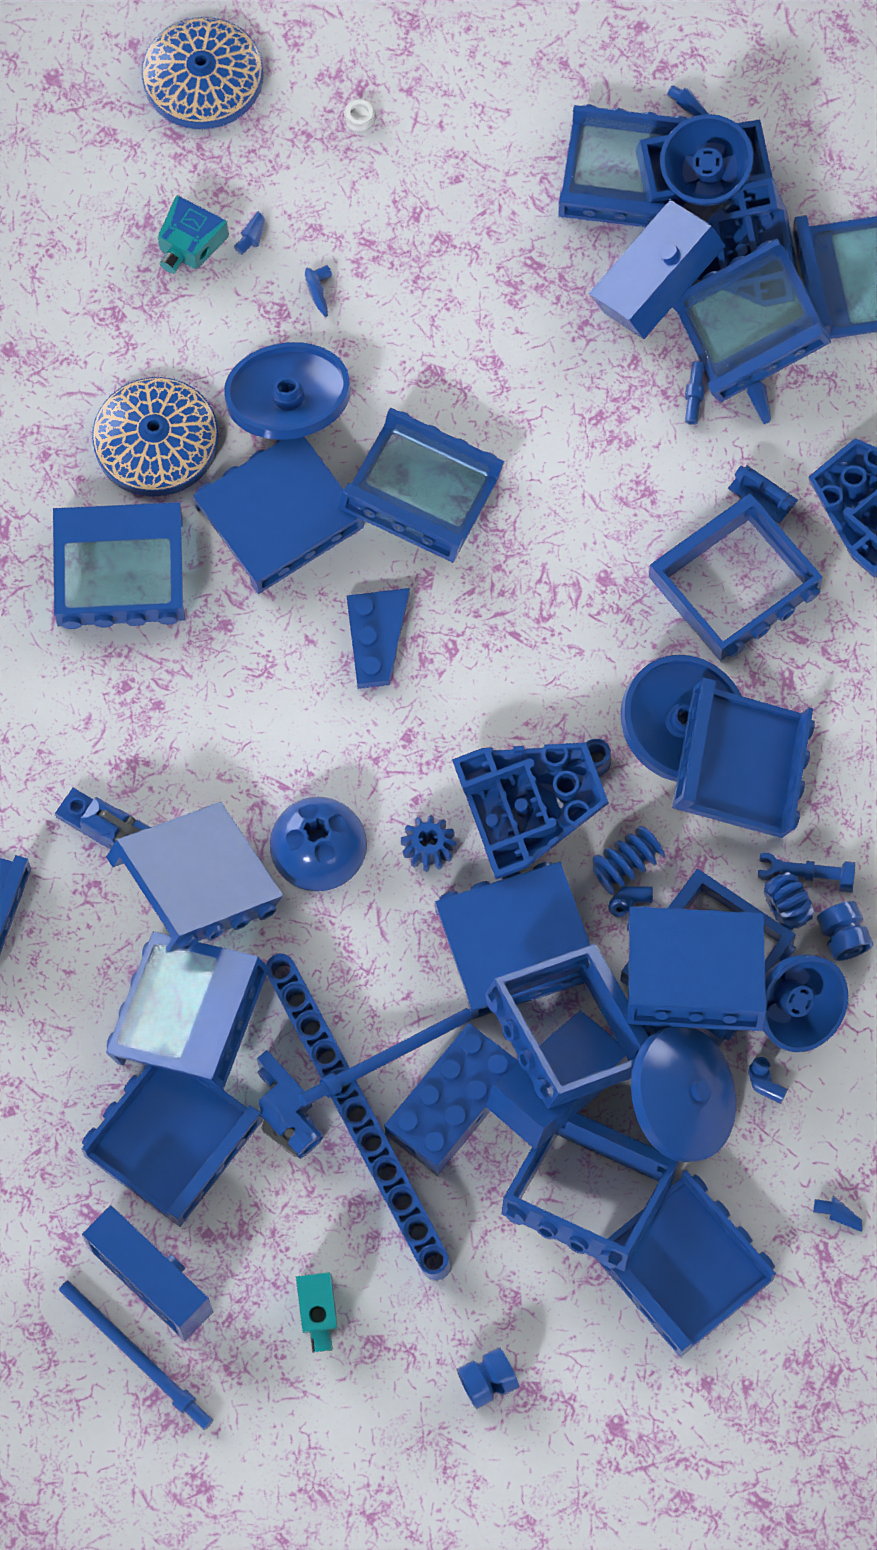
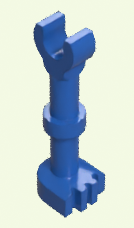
(809, 871)

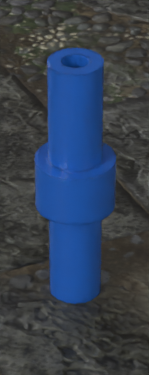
(694, 392)

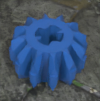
(431, 853)
(788, 901)

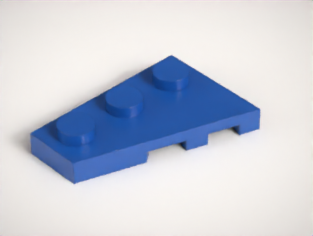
(375, 633)

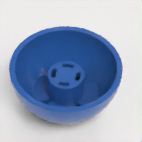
(697, 148)
(313, 859)
(804, 1002)

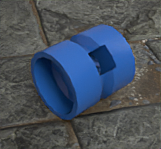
(844, 929)
(488, 1378)

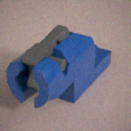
(97, 818)
(283, 1111)

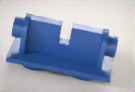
(769, 495)

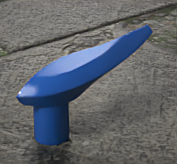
(315, 288)

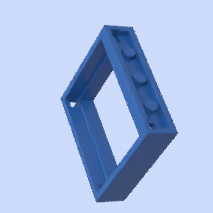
(709, 535)
(686, 897)
(608, 997)
(613, 1146)

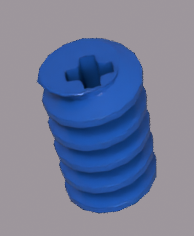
(626, 857)

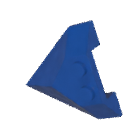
(748, 221)

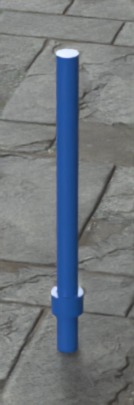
(333, 1083)
(182, 1399)

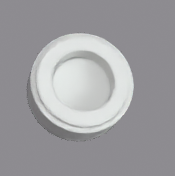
(359, 115)

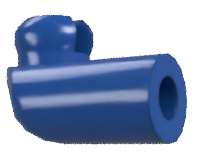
(762, 1082)

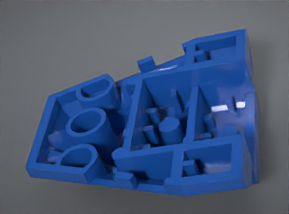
(849, 496)
(528, 799)

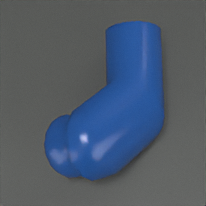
(627, 897)

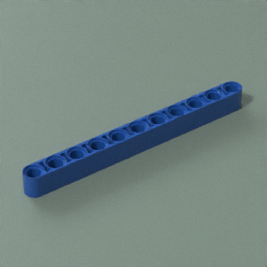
(367, 1127)

